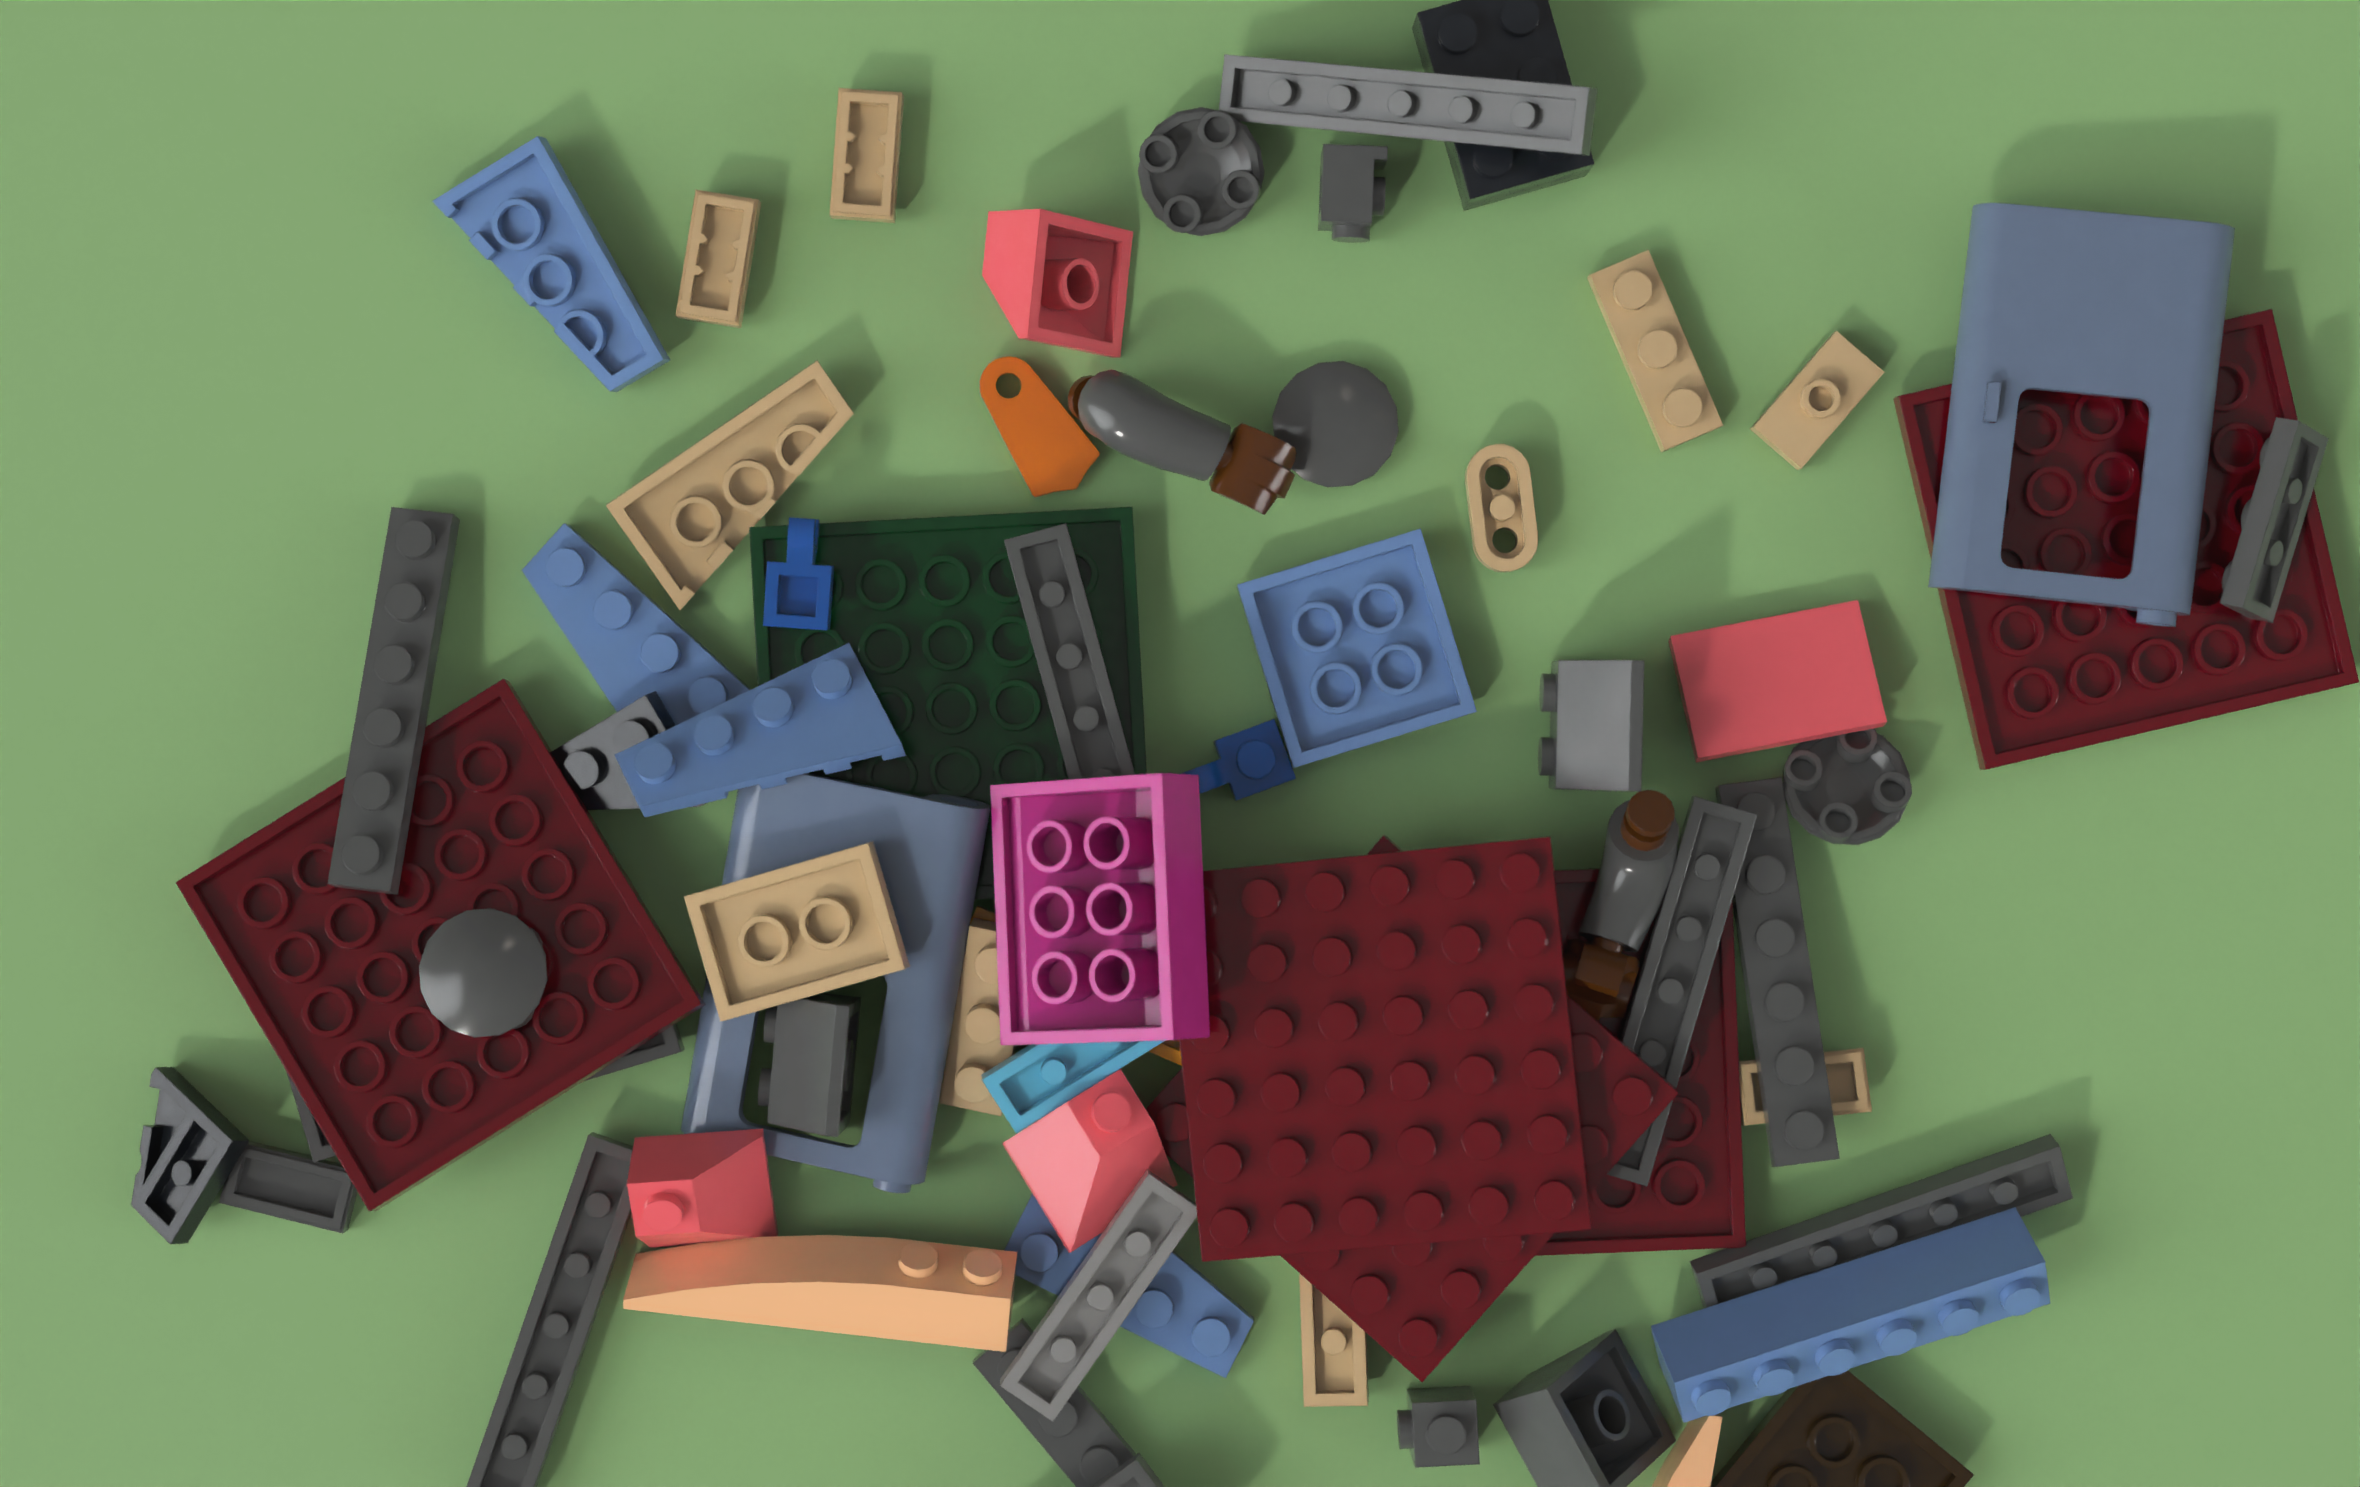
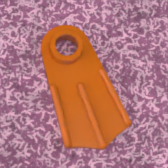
(1037, 430)

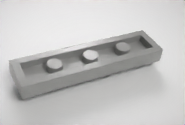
(1099, 1295)

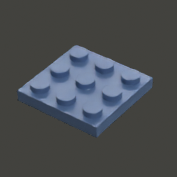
(1356, 648)

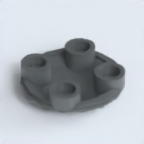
(1200, 171)
(1337, 423)
(1847, 787)
(483, 972)

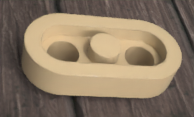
(1502, 508)

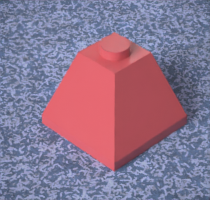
(1059, 278)
(1089, 1158)
(701, 1188)

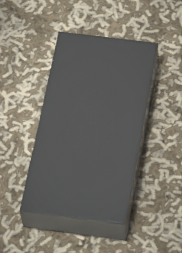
(291, 1187)

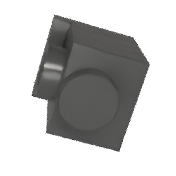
(1350, 191)

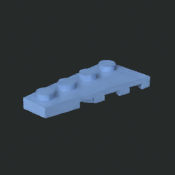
(546, 244)
(624, 634)
(781, 729)
(1175, 1311)

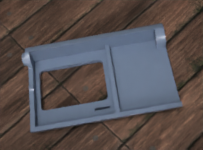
(2088, 312)
(931, 871)

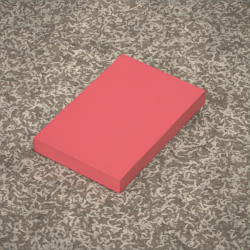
(1777, 681)

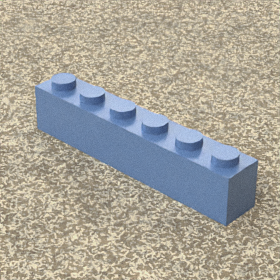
(1851, 1314)

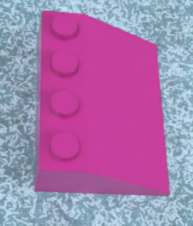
(1100, 910)

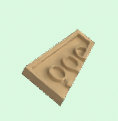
(709, 495)

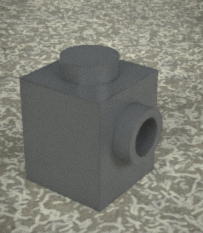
(1440, 1426)

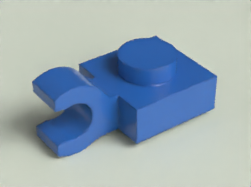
(799, 590)
(1248, 762)

